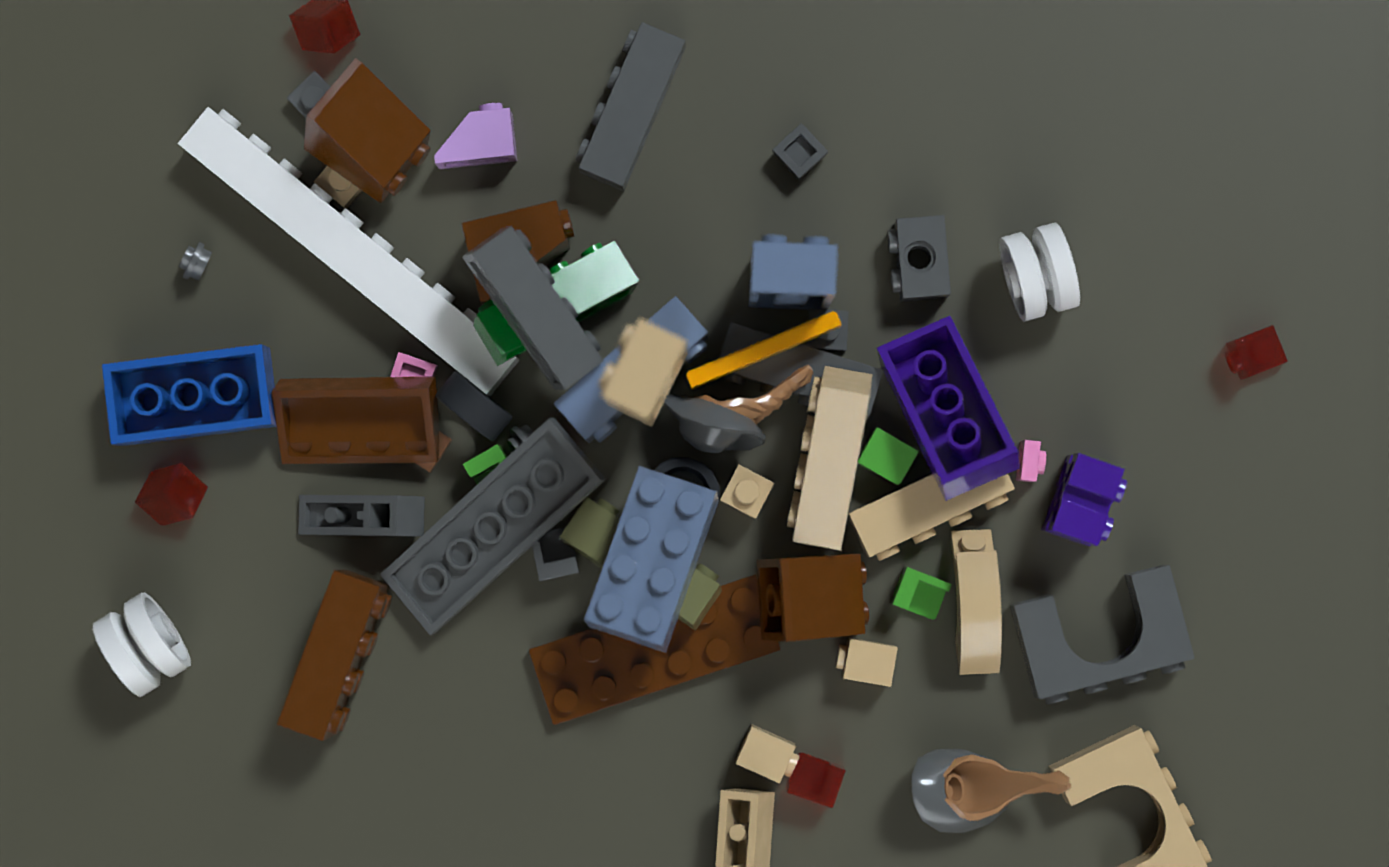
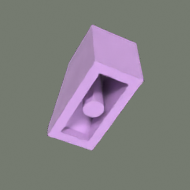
(480, 139)

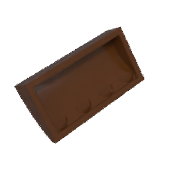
(357, 420)

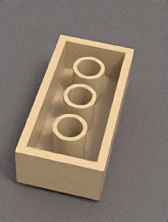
(644, 371)
(833, 448)

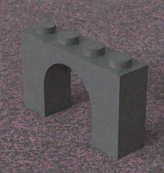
(1158, 640)

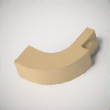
(978, 602)

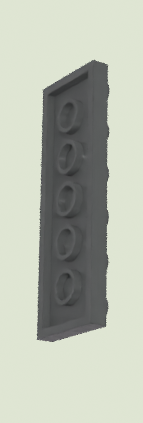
(492, 526)

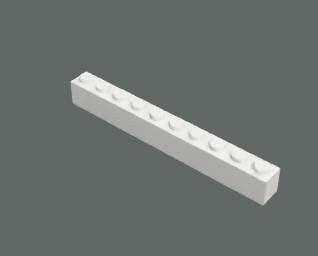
(343, 246)

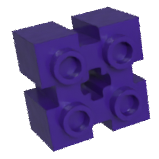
(1084, 499)

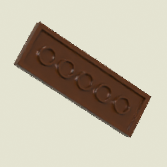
(604, 670)

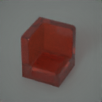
(324, 25)
(171, 494)
(816, 780)

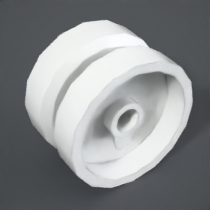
(1039, 272)
(141, 644)

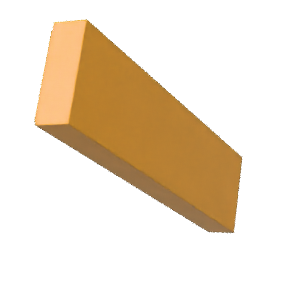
(763, 349)

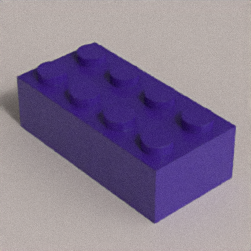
(948, 408)

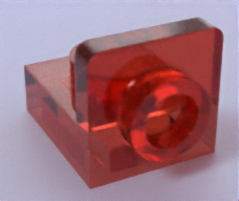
(1255, 353)

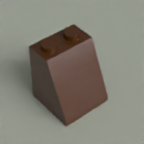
(366, 133)
(542, 224)
(812, 597)

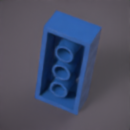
(189, 395)

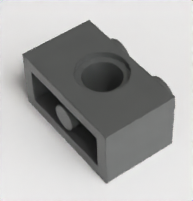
(928, 235)

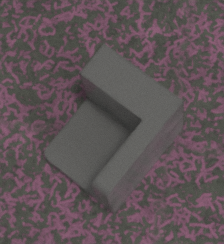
(554, 557)

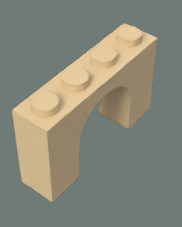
(1130, 760)

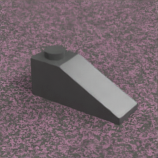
(361, 515)

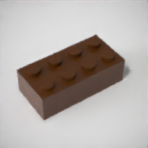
(334, 655)

